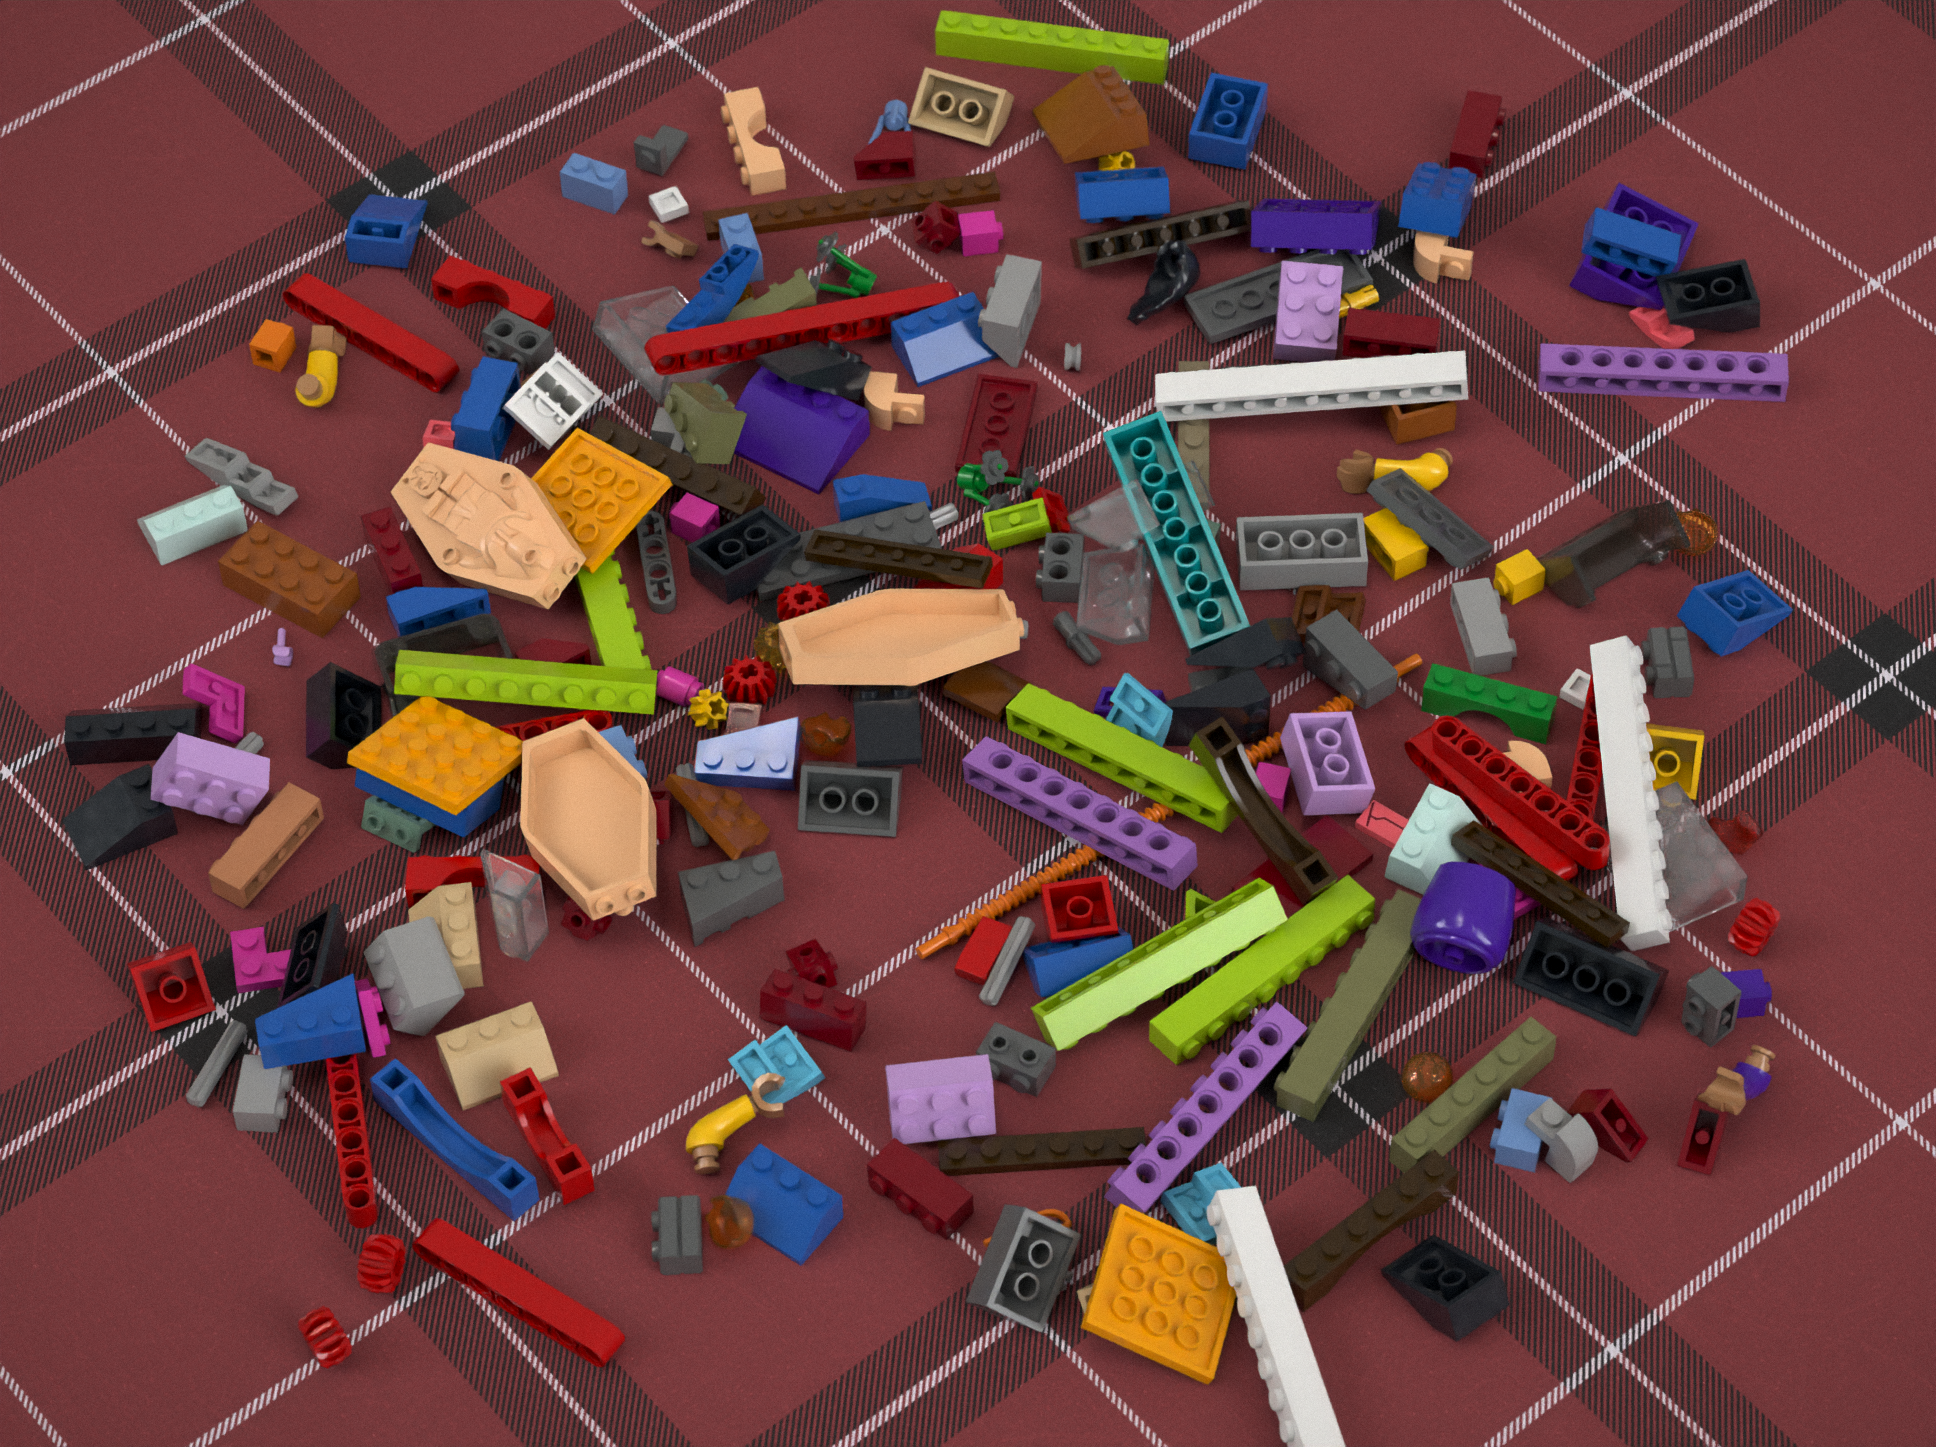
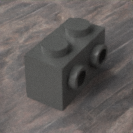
(1710, 1006)
(1018, 1059)

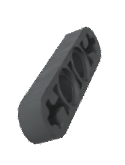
(654, 562)

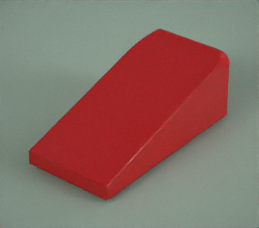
(982, 950)

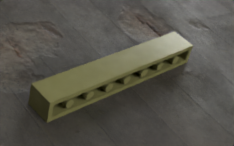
(1350, 1011)

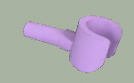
(282, 654)

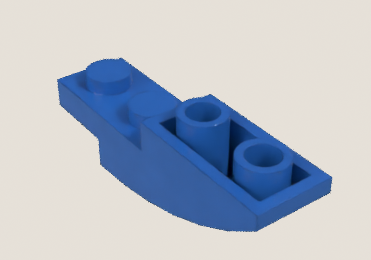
(719, 290)

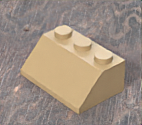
(960, 107)
(457, 922)
(493, 1050)

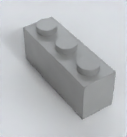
(1482, 626)

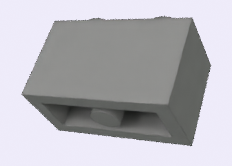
(261, 1095)

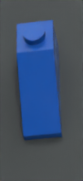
(872, 494)
(432, 606)

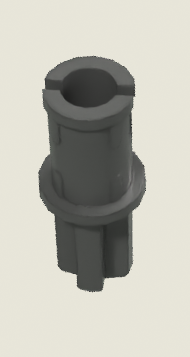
(1076, 639)

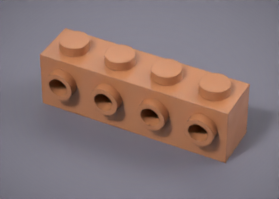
(265, 845)

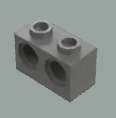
(518, 341)
(1061, 567)

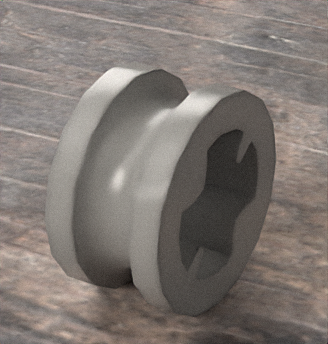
(1072, 356)

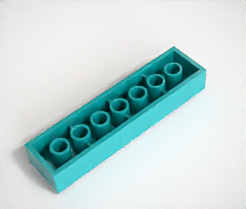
(1183, 542)

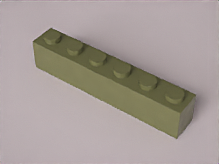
(1474, 1095)

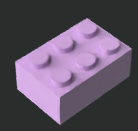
(1307, 312)
(1327, 763)
(210, 778)
(941, 1099)

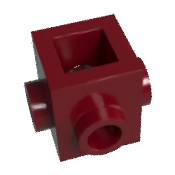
(936, 227)
(580, 923)
(812, 963)

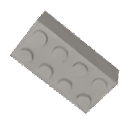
(1301, 551)

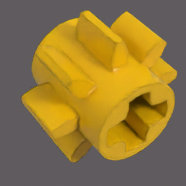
(1116, 161)
(708, 709)

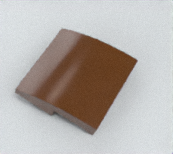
(1318, 601)
(984, 689)

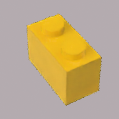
(1394, 545)

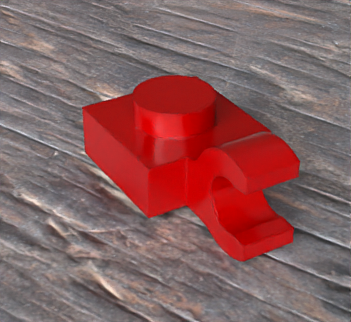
(1055, 509)

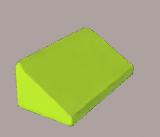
(1016, 524)

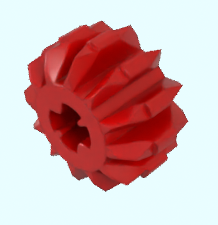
(801, 600)
(749, 680)
(1754, 927)
(381, 1263)
(325, 1337)

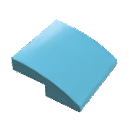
(1139, 711)
(782, 1056)
(1190, 1201)

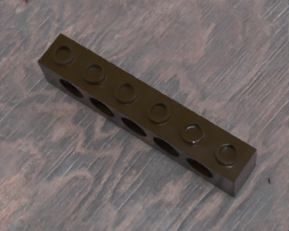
(1150, 235)

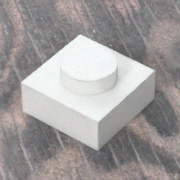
(668, 204)
(1576, 688)

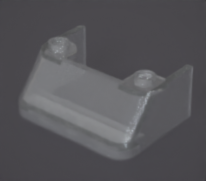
(1126, 513)

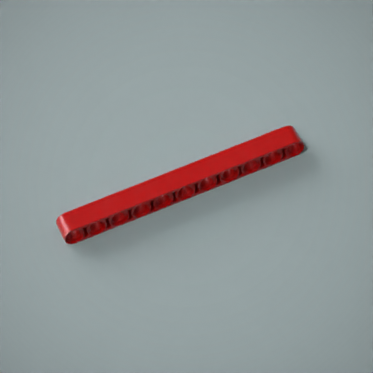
(767, 333)

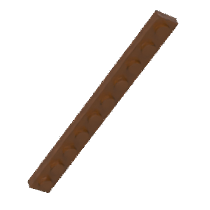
(859, 204)

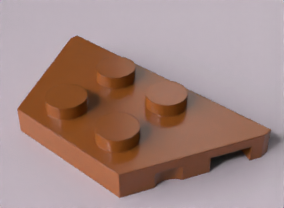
(720, 814)

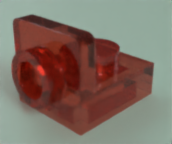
(1737, 833)

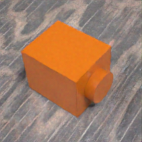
(273, 345)

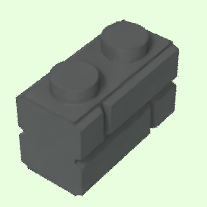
(1669, 662)
(679, 1235)

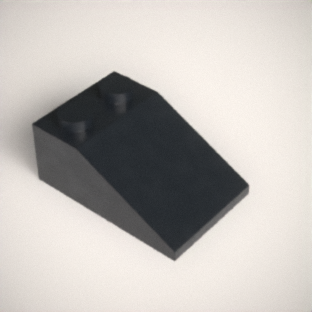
(1711, 297)
(820, 367)
(741, 553)
(1264, 644)
(1238, 698)
(887, 725)
(119, 819)
(1448, 1286)

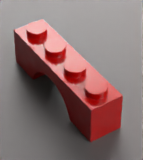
(464, 283)
(429, 872)
(534, 1118)

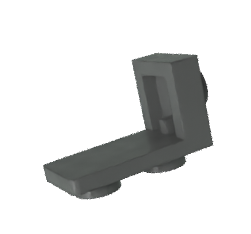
(658, 153)

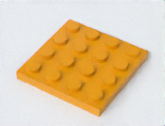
(598, 493)
(438, 754)
(1161, 1294)

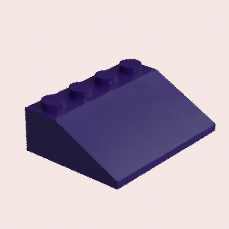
(1315, 225)
(1624, 285)
(798, 430)

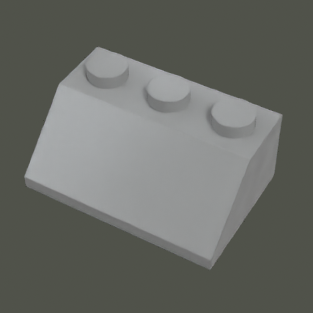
(1011, 307)
(414, 975)

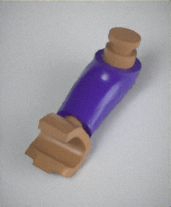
(1741, 1083)

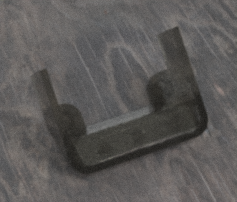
(1612, 548)
(446, 638)

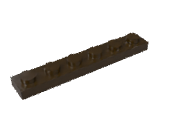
(898, 558)
(1541, 883)
(1039, 1151)

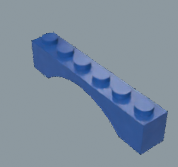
(491, 1173)

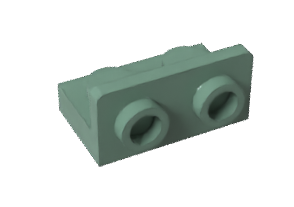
(394, 823)

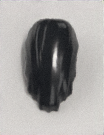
(1171, 279)

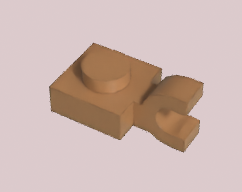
(674, 243)

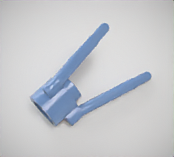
(894, 118)

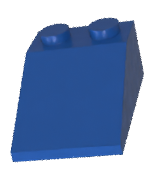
(1732, 611)

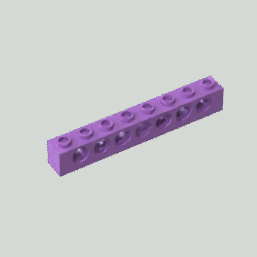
(1663, 372)
(1080, 813)
(1282, 1032)

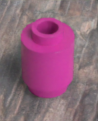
(677, 686)

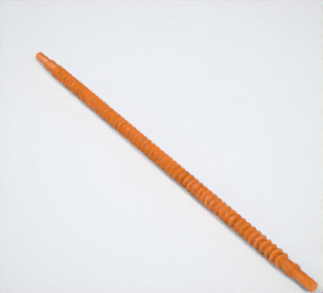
(951, 934)

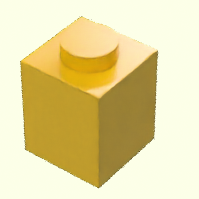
(1519, 577)

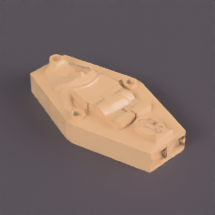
(488, 525)
(899, 636)
(589, 819)

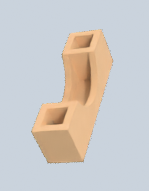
(761, 164)

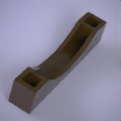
(697, 479)
(1290, 852)
(1410, 1196)

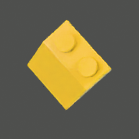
(1676, 756)

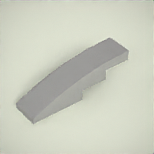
(248, 480)

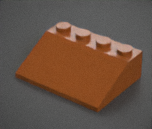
(1093, 117)

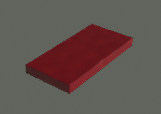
(997, 420)
(1336, 845)

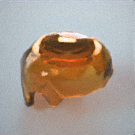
(1700, 530)
(825, 735)
(1427, 1076)
(730, 1221)

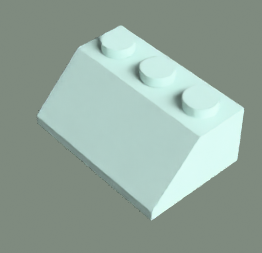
(194, 524)
(1428, 839)

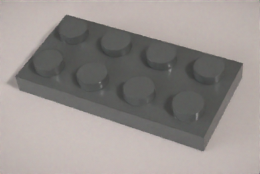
(1430, 519)

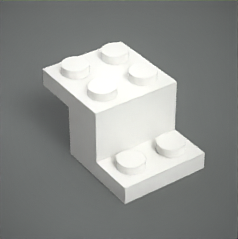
(552, 400)

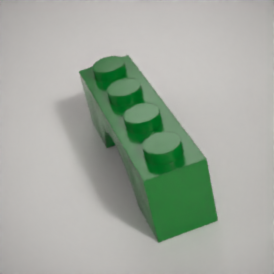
(1524, 710)

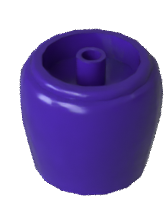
(1465, 918)

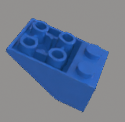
(384, 230)

